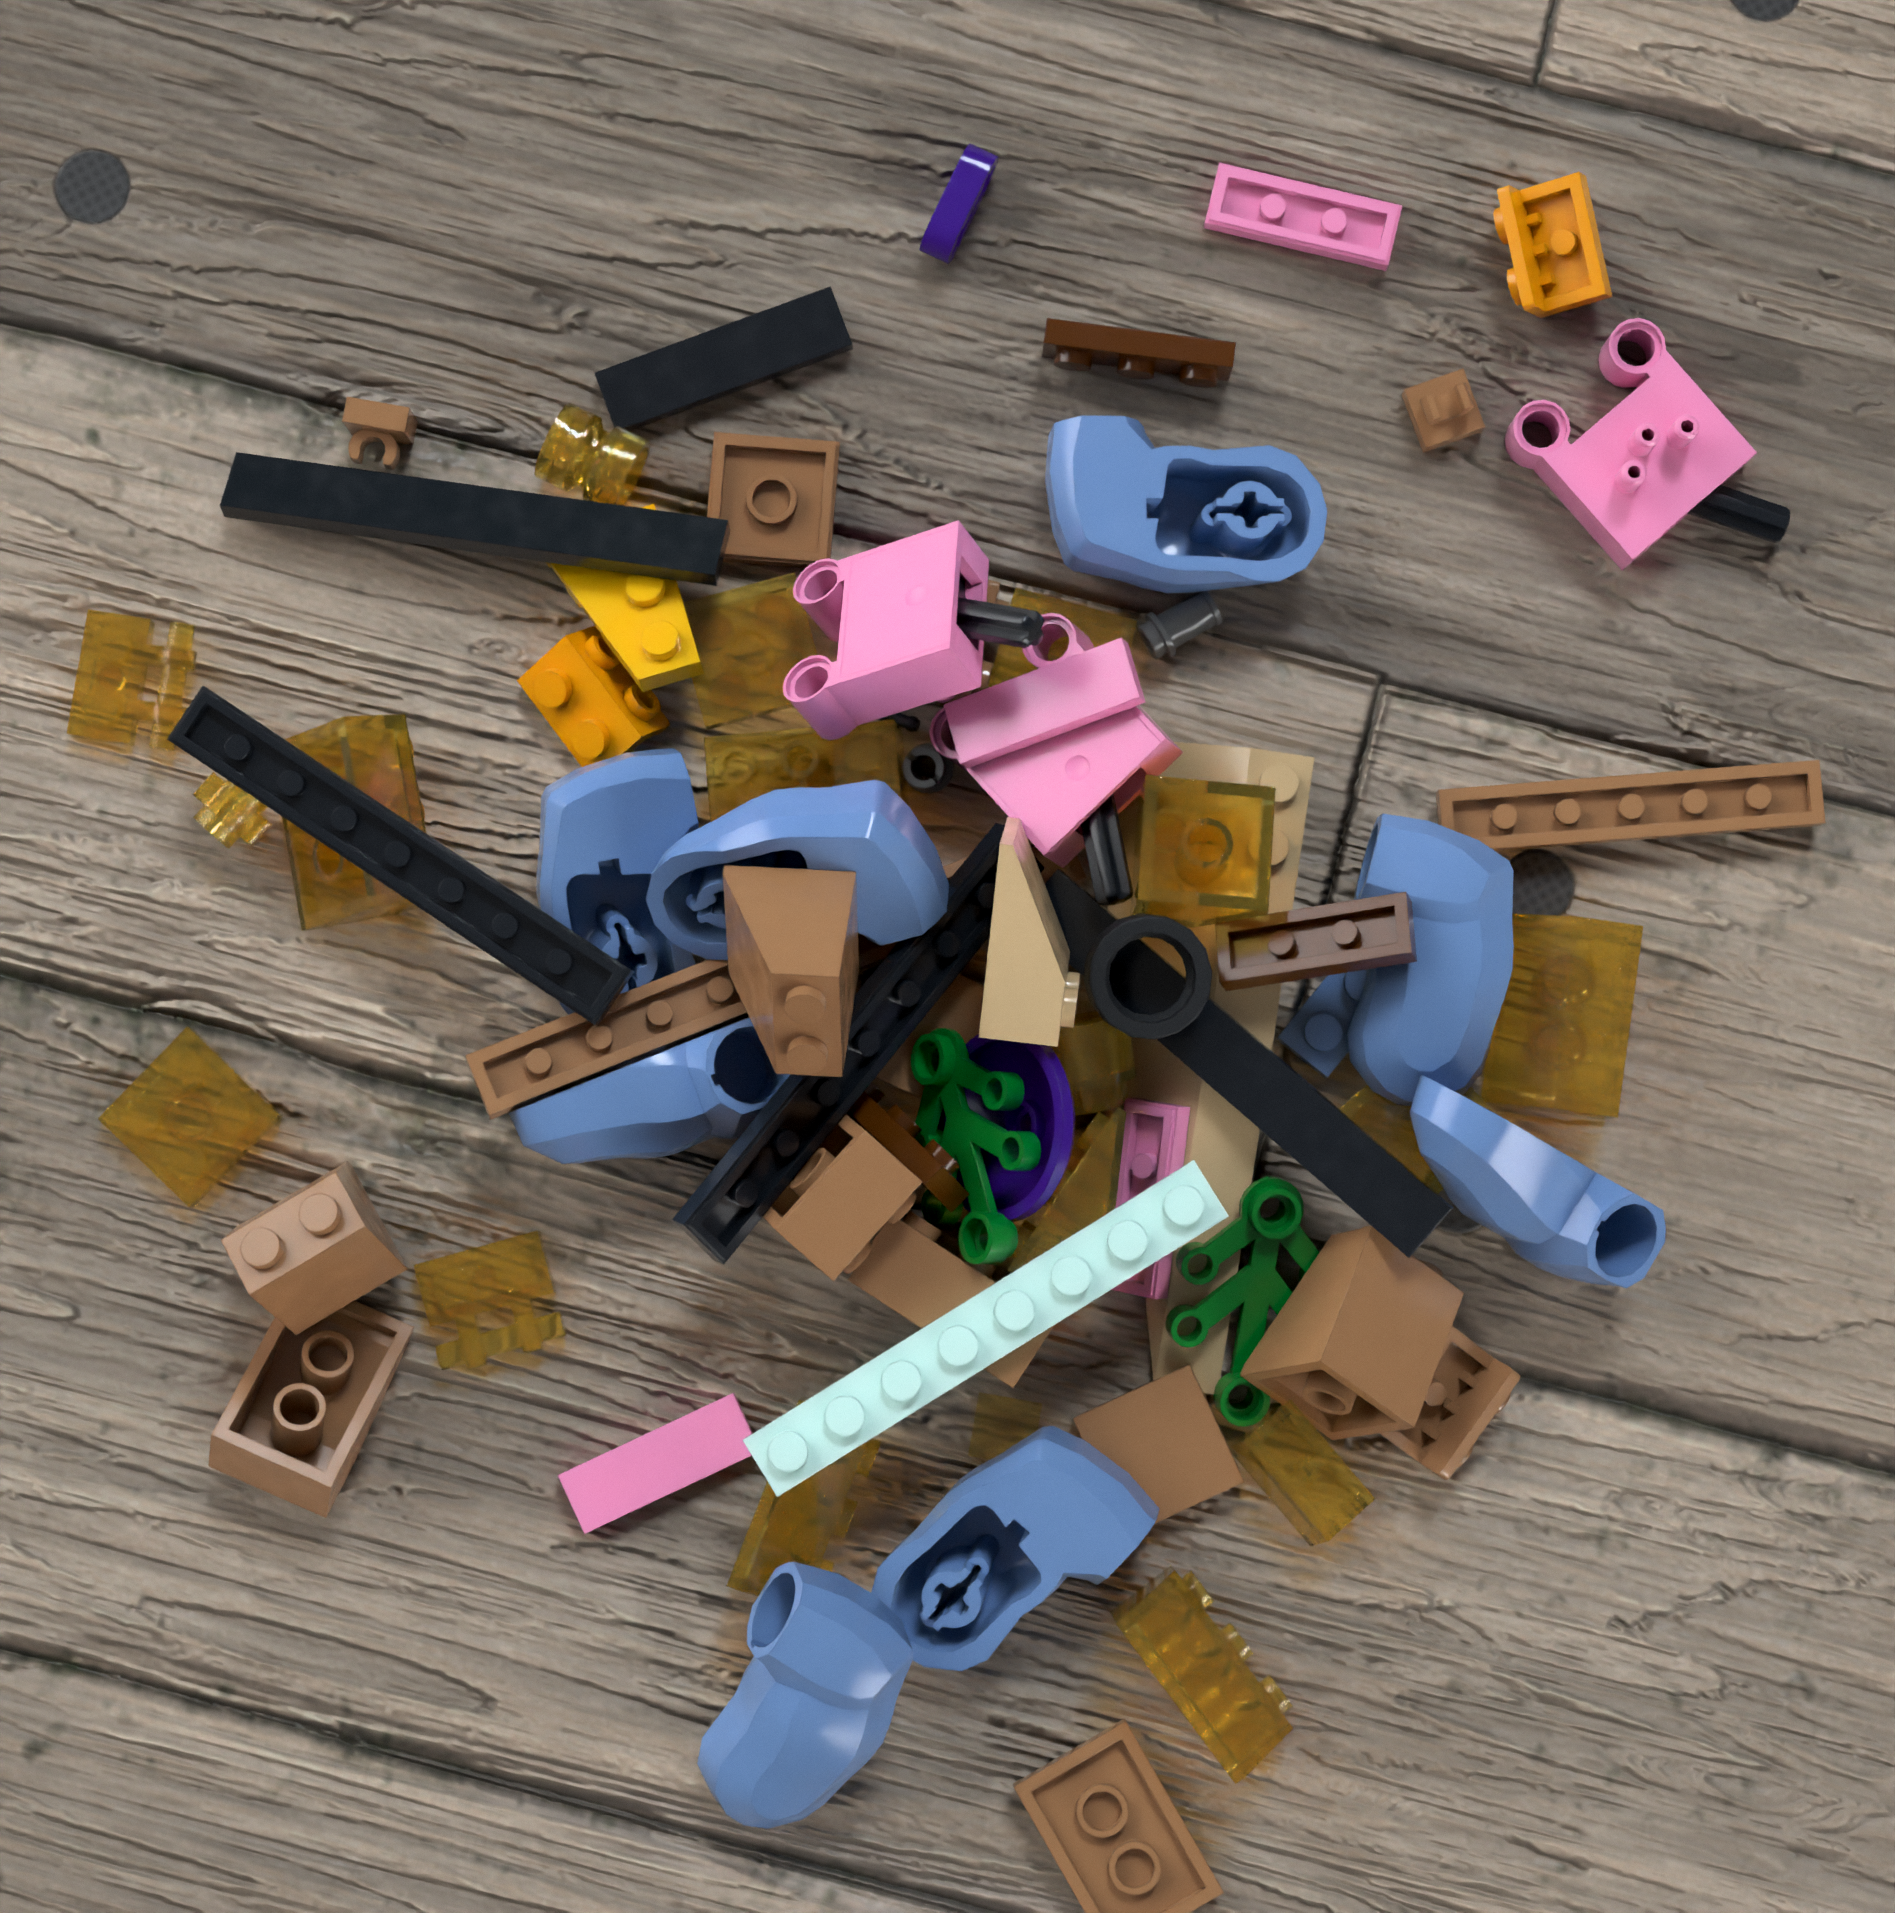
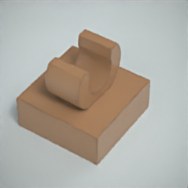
(1443, 410)
(380, 423)

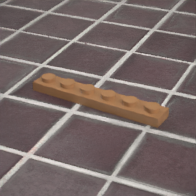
(1636, 806)

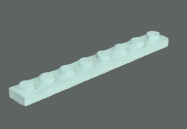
(985, 1328)

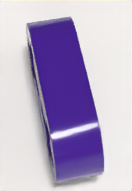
(958, 203)

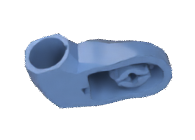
(1178, 512)
(828, 828)
(601, 844)
(1442, 1009)
(657, 1103)
(1533, 1194)
(1008, 1543)
(809, 1698)

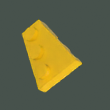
(638, 620)

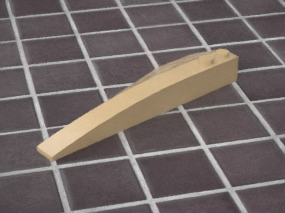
(1217, 1133)

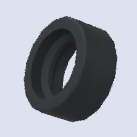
(1190, 1001)

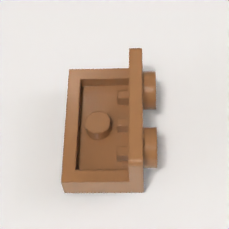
(1458, 1406)

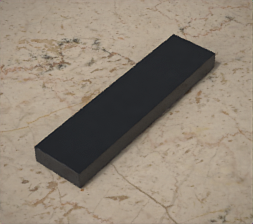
(724, 360)

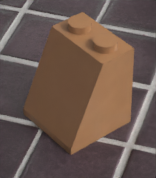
(795, 961)
(314, 1250)
(1357, 1337)

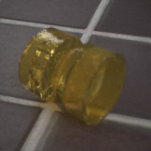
(591, 458)

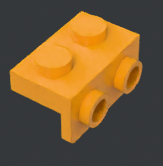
(1552, 245)
(592, 698)

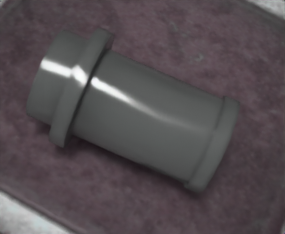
(1179, 624)
(943, 770)

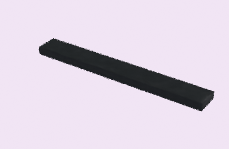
(476, 518)
(400, 855)
(1259, 1082)
(811, 1106)

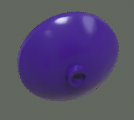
(1044, 1111)

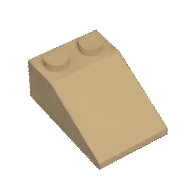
(1028, 958)

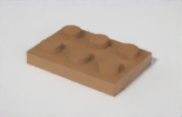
(1117, 1829)

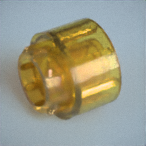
(1096, 1063)

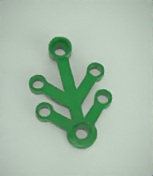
(944, 1068)
(1252, 1287)

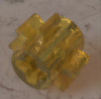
(230, 812)

